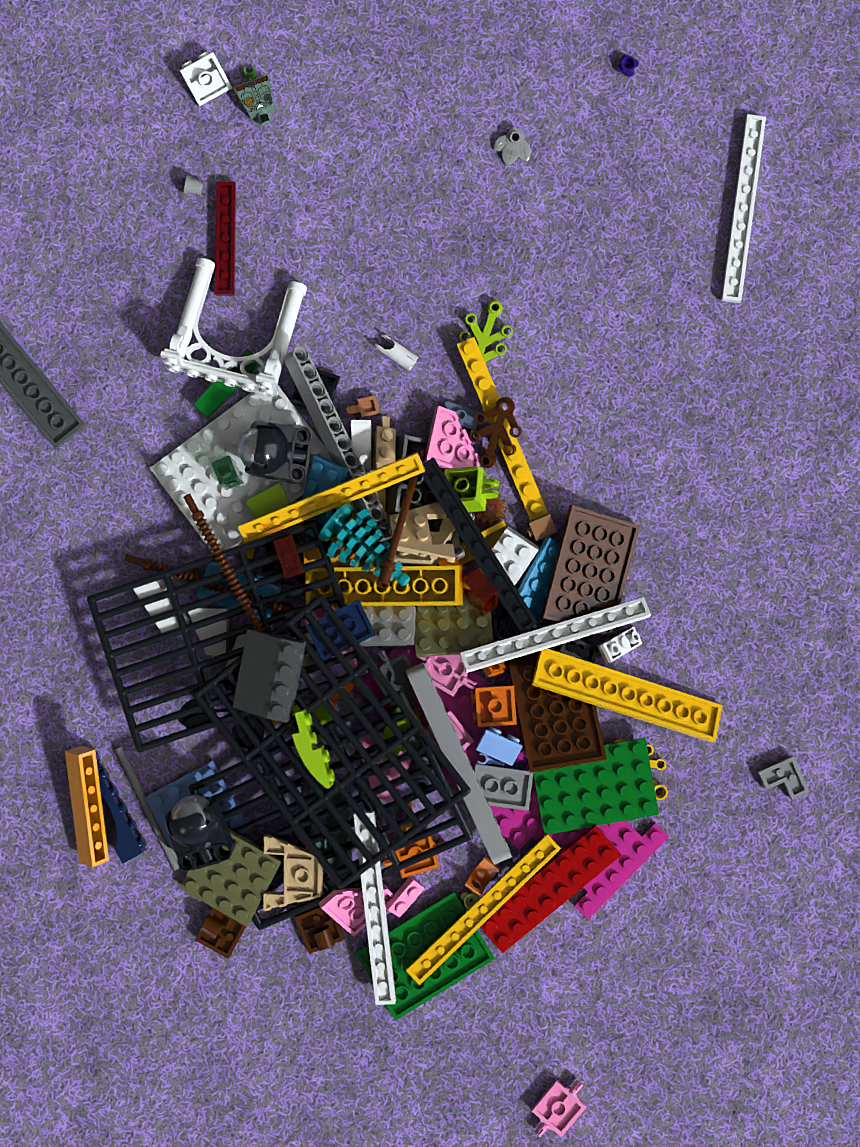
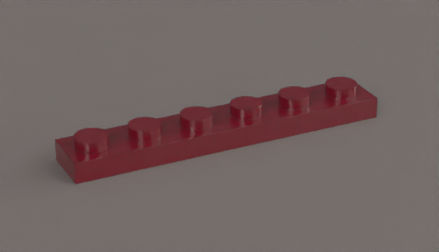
(225, 239)

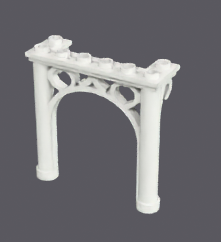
(267, 378)

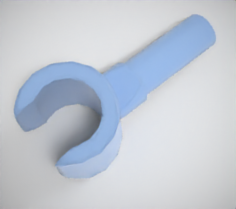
(491, 761)

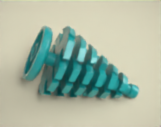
(358, 542)

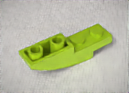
(314, 757)

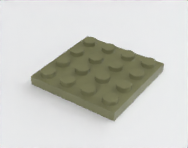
(451, 629)
(236, 883)

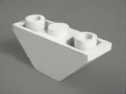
(619, 645)

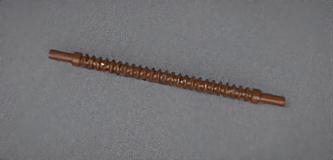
(233, 581)

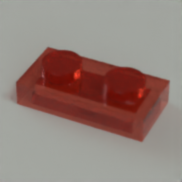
(288, 557)

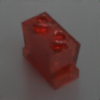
(480, 591)

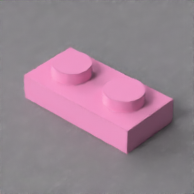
(404, 897)

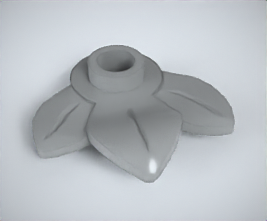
(513, 149)

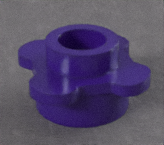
(633, 63)

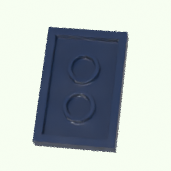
(355, 620)

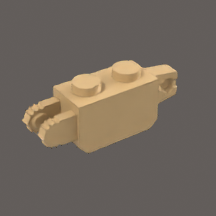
(383, 444)

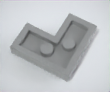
(784, 772)

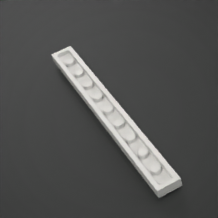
(743, 208)
(554, 635)
(376, 919)

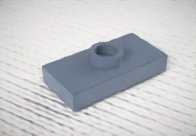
(465, 415)

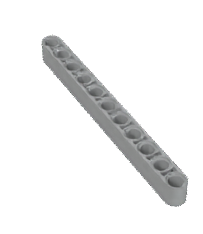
(332, 430)
(454, 751)

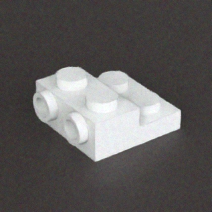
(205, 78)

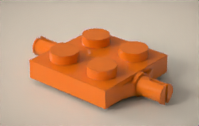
(414, 849)

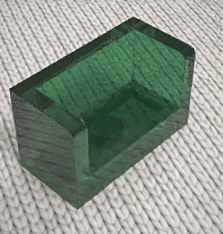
(227, 472)

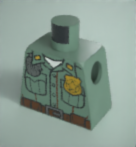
(257, 99)

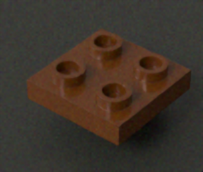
(319, 930)
(220, 933)

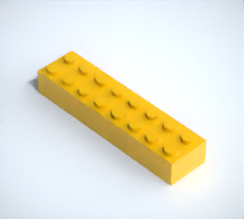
(426, 586)

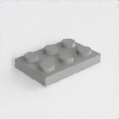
(392, 625)
(505, 786)

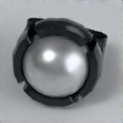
(274, 451)
(199, 832)

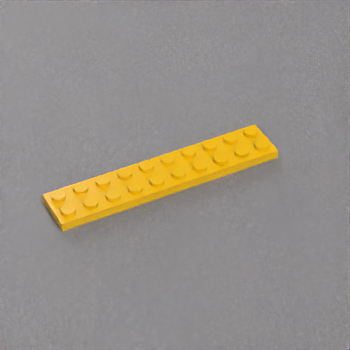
(627, 695)

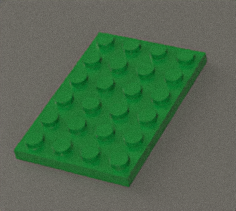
(598, 790)
(412, 939)

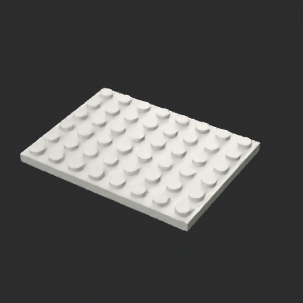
(191, 472)

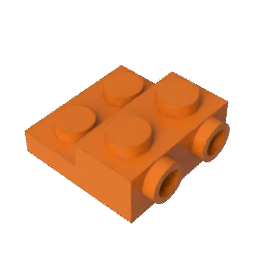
(494, 706)

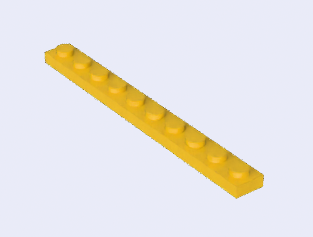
(488, 398)
(332, 497)
(483, 909)

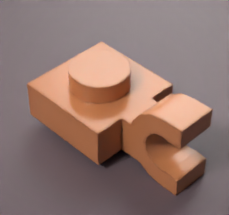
(366, 407)

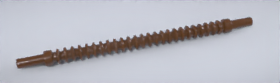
(148, 564)

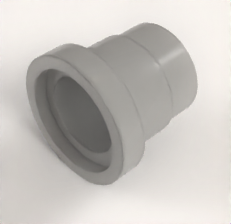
(193, 186)

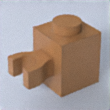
(541, 527)

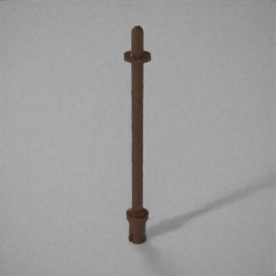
(387, 567)

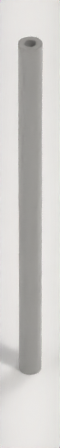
(140, 794)

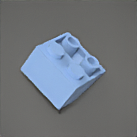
(499, 746)

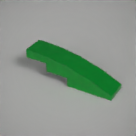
(219, 393)

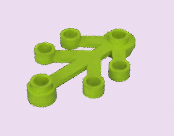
(484, 339)

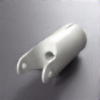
(399, 354)

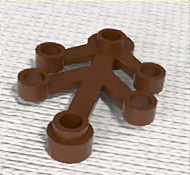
(497, 430)

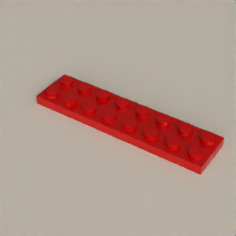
(551, 888)

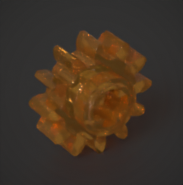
(489, 516)

